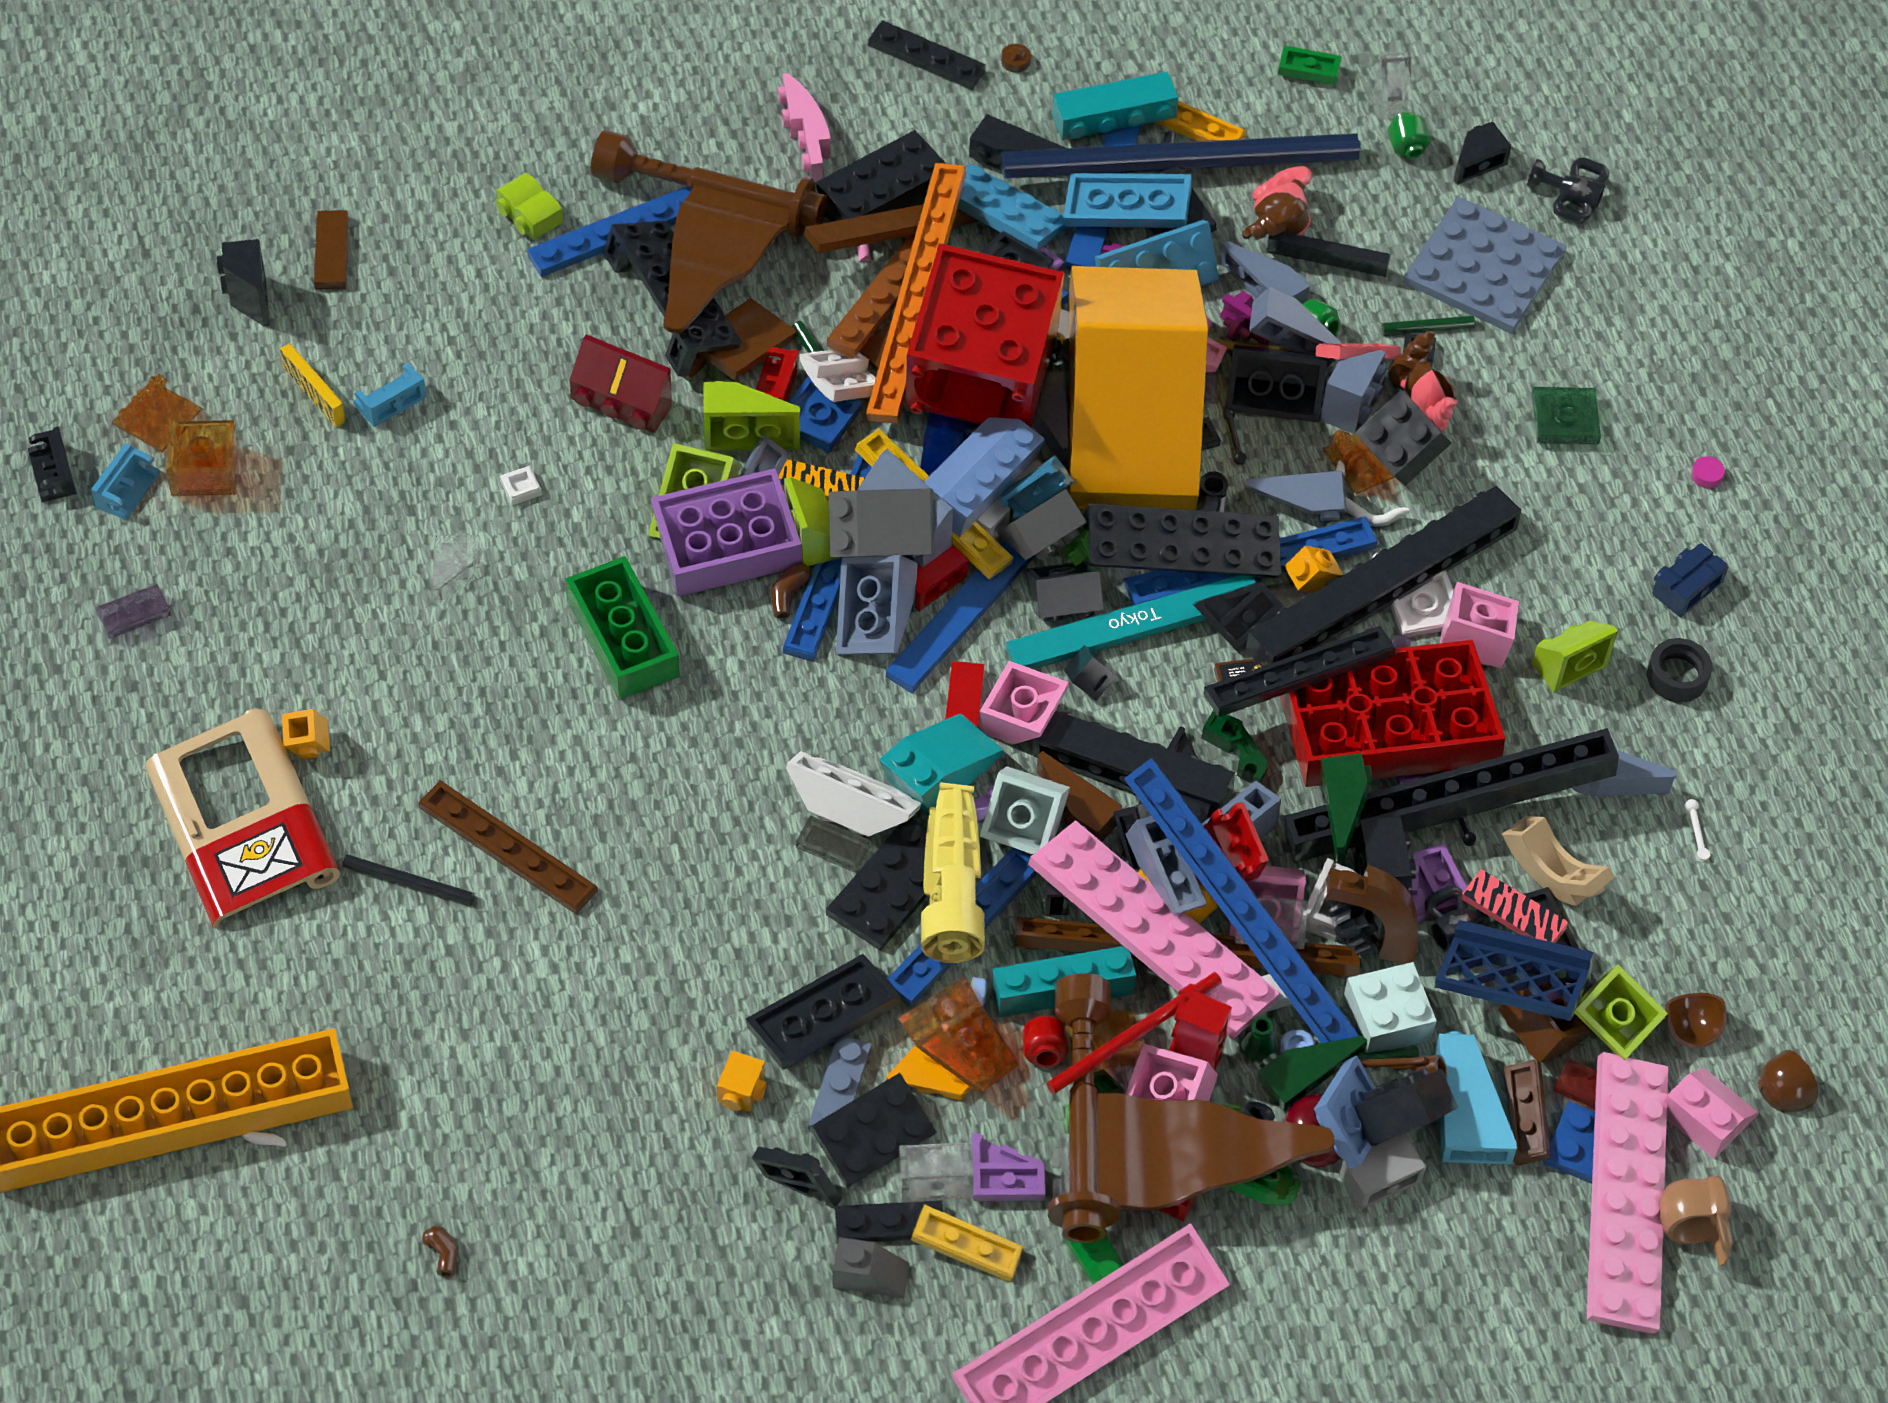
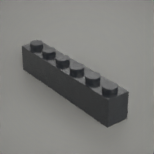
(1115, 755)

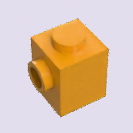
(1312, 569)
(305, 733)
(741, 1082)

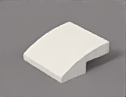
(839, 375)

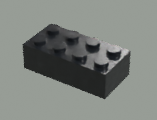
(881, 181)

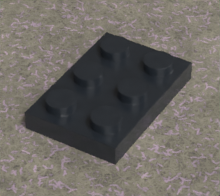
(871, 1129)

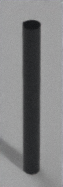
(408, 879)

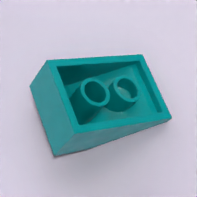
(944, 753)

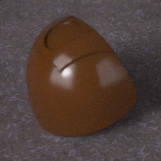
(1696, 1018)
(1788, 1083)

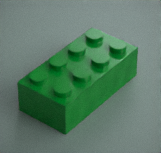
(622, 627)

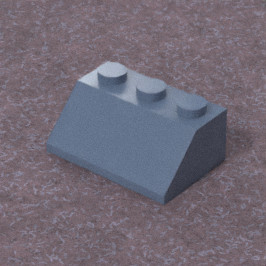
(892, 474)

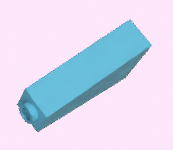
(1479, 1126)

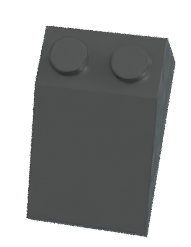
(881, 522)

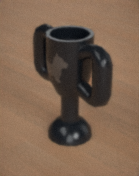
(1574, 187)
(1443, 925)

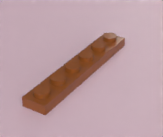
(872, 306)

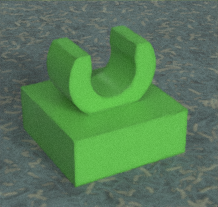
(1078, 548)

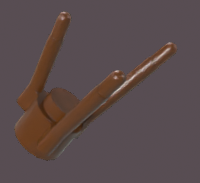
(1432, 1063)

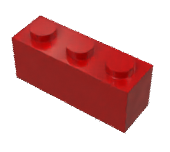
(1201, 1028)

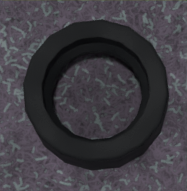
(1672, 689)

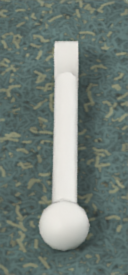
(1702, 854)

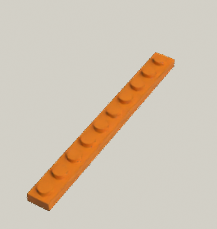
(933, 228)

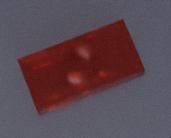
(1578, 1084)

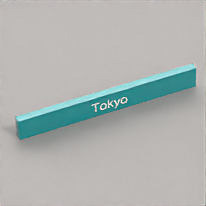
(1117, 626)

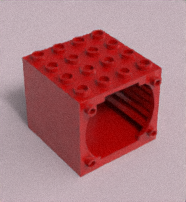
(983, 337)

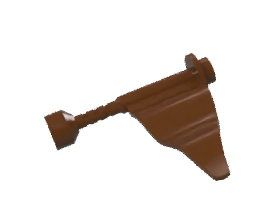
(718, 227)
(1150, 1150)

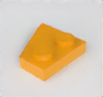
(929, 1076)

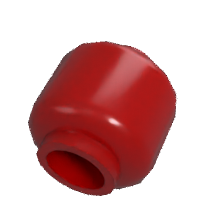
(1045, 1041)

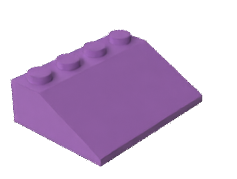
(727, 532)

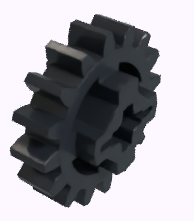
(1354, 926)

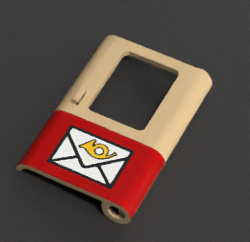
(257, 851)

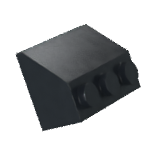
(1276, 383)

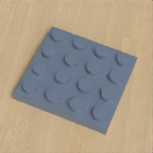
(1484, 264)

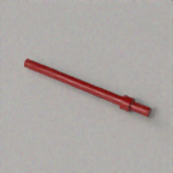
(1131, 1034)

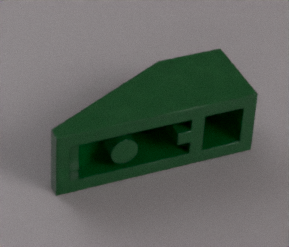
(1345, 792)
(1304, 1068)

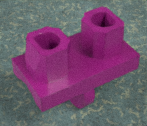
(1237, 317)

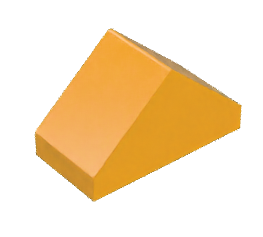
(1136, 386)

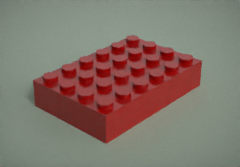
(1404, 714)

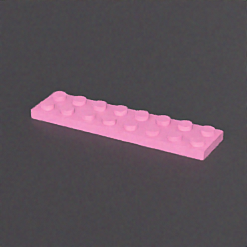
(1142, 922)
(1626, 1194)
(1096, 1324)

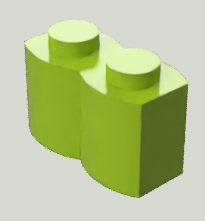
(529, 206)

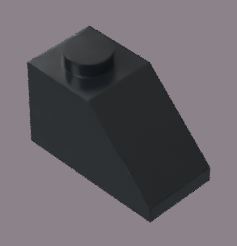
(1482, 152)

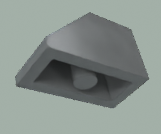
(869, 1269)

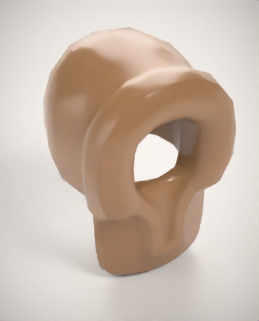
(1698, 1213)

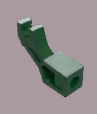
(1248, 753)

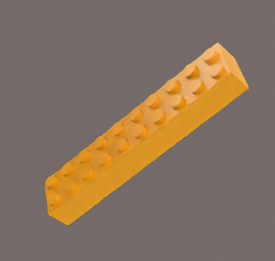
(171, 1109)

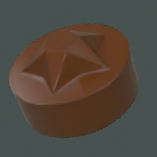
(1015, 58)

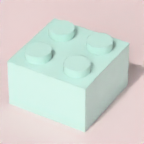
(1024, 810)
(1390, 1008)

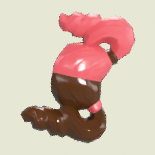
(1281, 204)
(1421, 382)

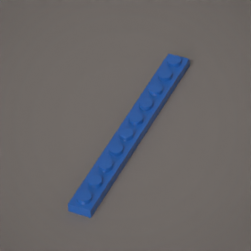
(1239, 903)

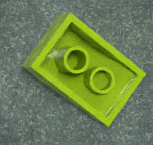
(741, 416)
(693, 468)

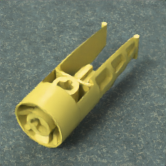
(952, 922)

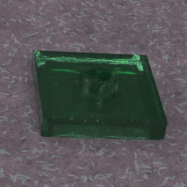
(1566, 415)

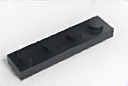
(926, 55)

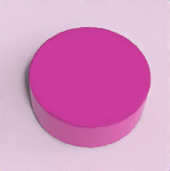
(1707, 472)

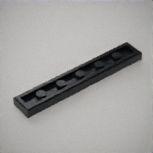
(1299, 671)

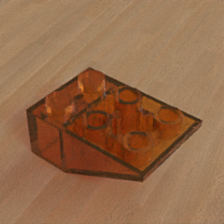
(960, 1036)

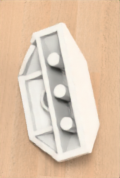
(849, 796)

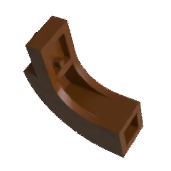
(1385, 898)

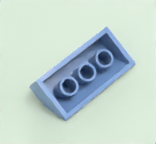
(984, 468)

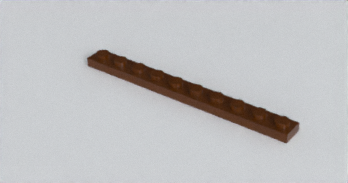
(1088, 937)

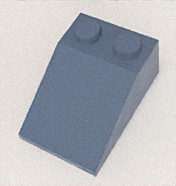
(874, 603)

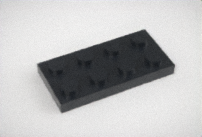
(885, 888)
(823, 1011)

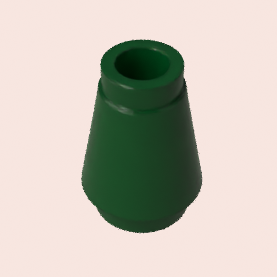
(1259, 1039)

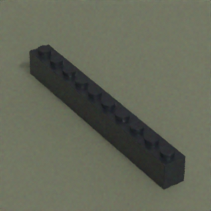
(1384, 578)
(1466, 790)

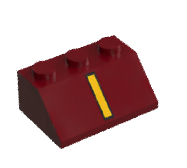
(621, 384)

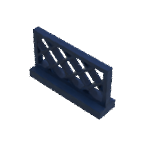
(1517, 956)

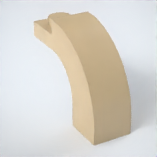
(1549, 863)

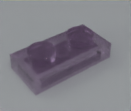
(133, 611)

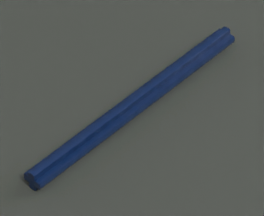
(1184, 154)

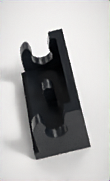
(51, 465)

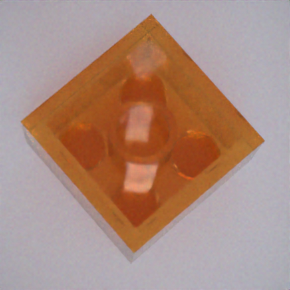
(202, 458)

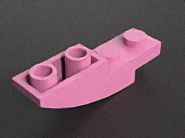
(806, 124)

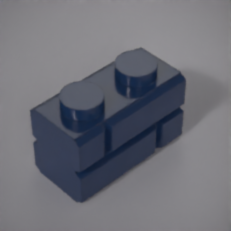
(1689, 579)

